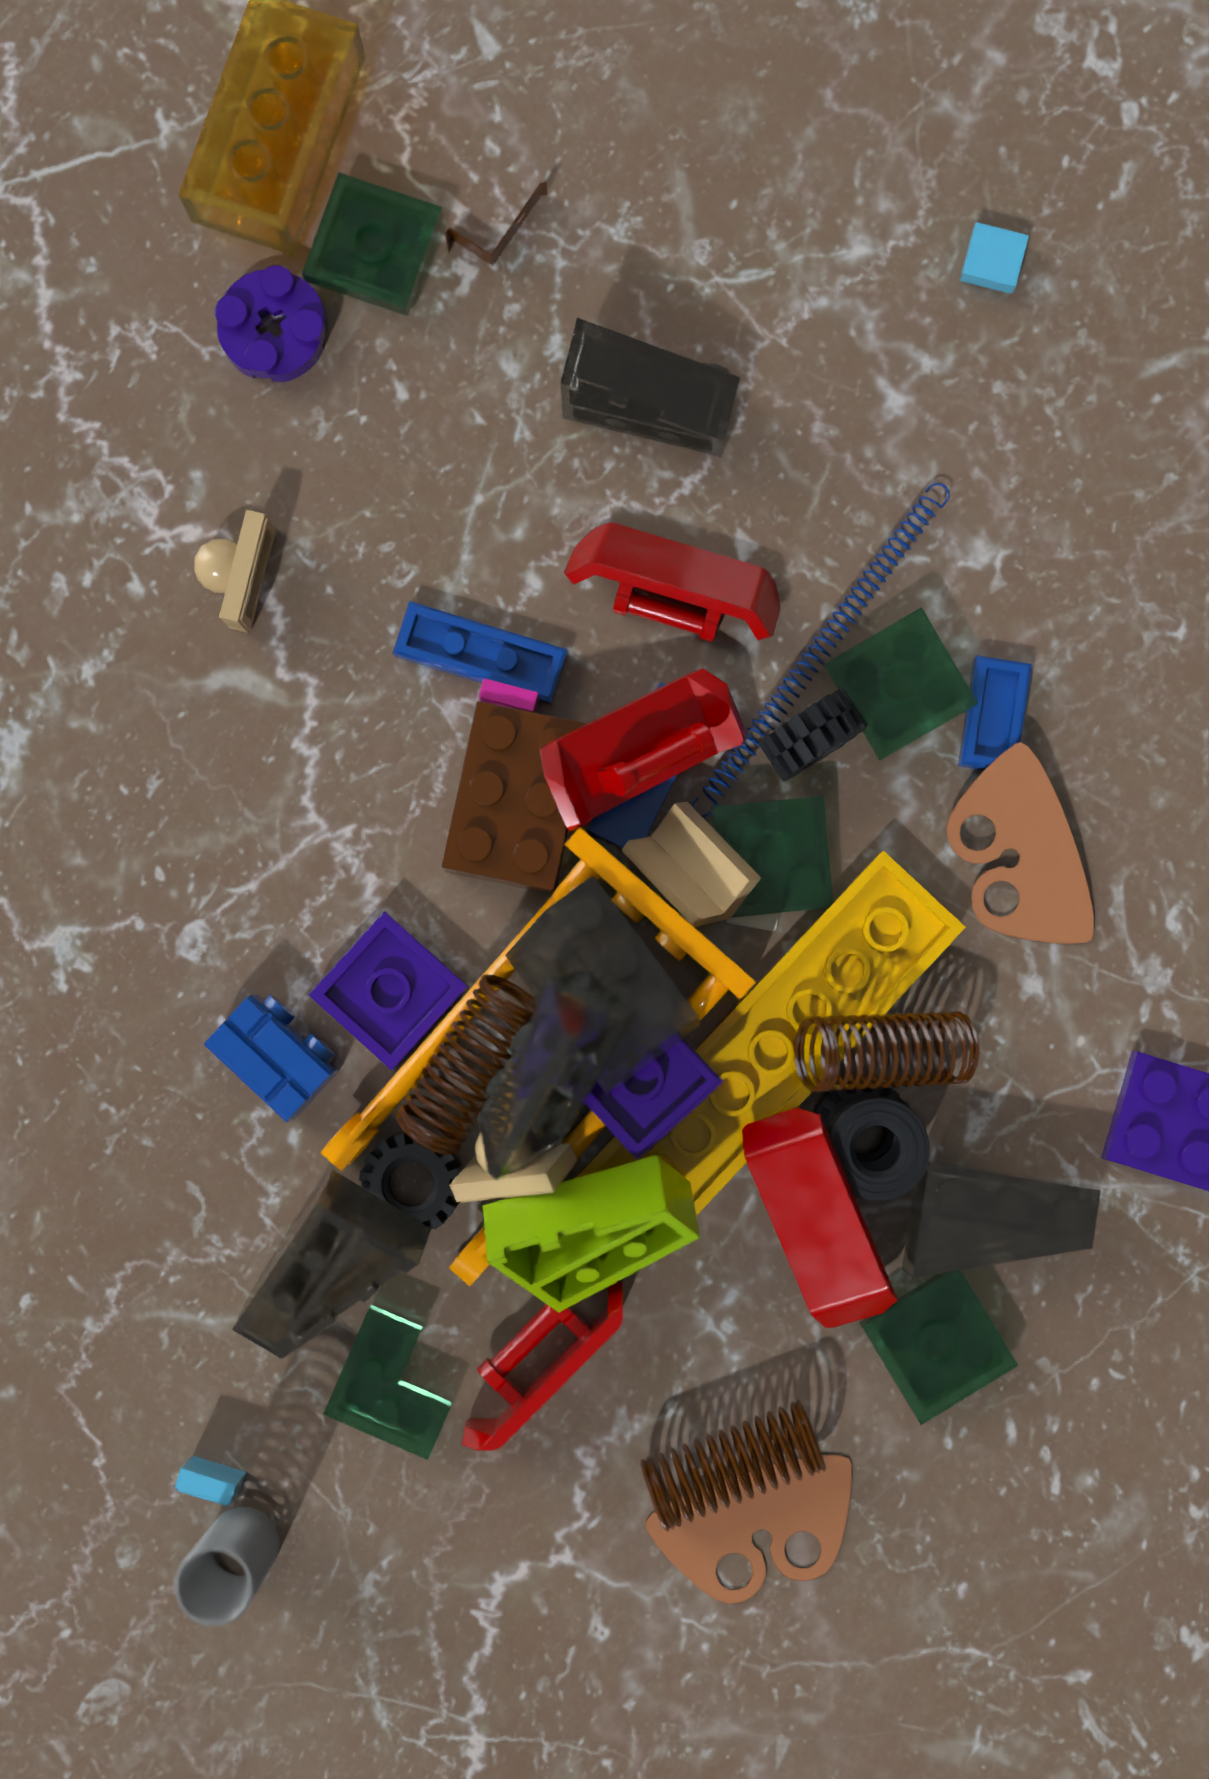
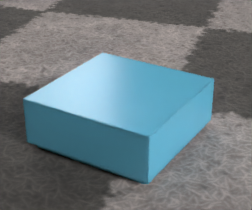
(994, 258)
(210, 1480)

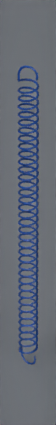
(799, 671)

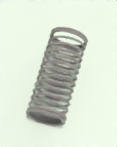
(207, 1590)

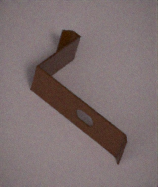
(492, 258)

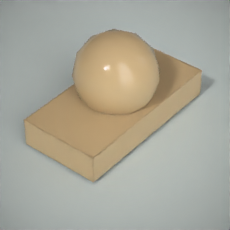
(237, 569)
(533, 1178)

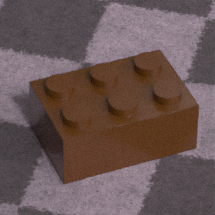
(504, 811)

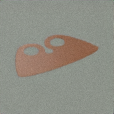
(1029, 819)
(811, 1505)

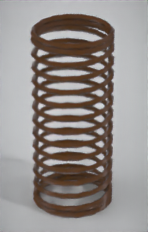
(831, 1053)
(426, 1137)
(803, 1439)

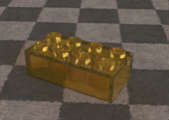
(273, 123)

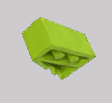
(591, 1230)

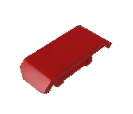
(677, 573)
(640, 745)
(816, 1218)
(493, 1433)

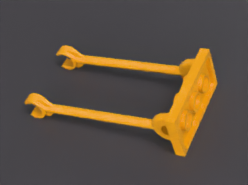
(635, 901)

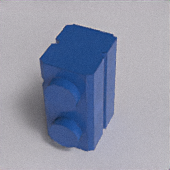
(273, 1056)

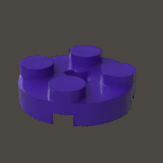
(273, 293)

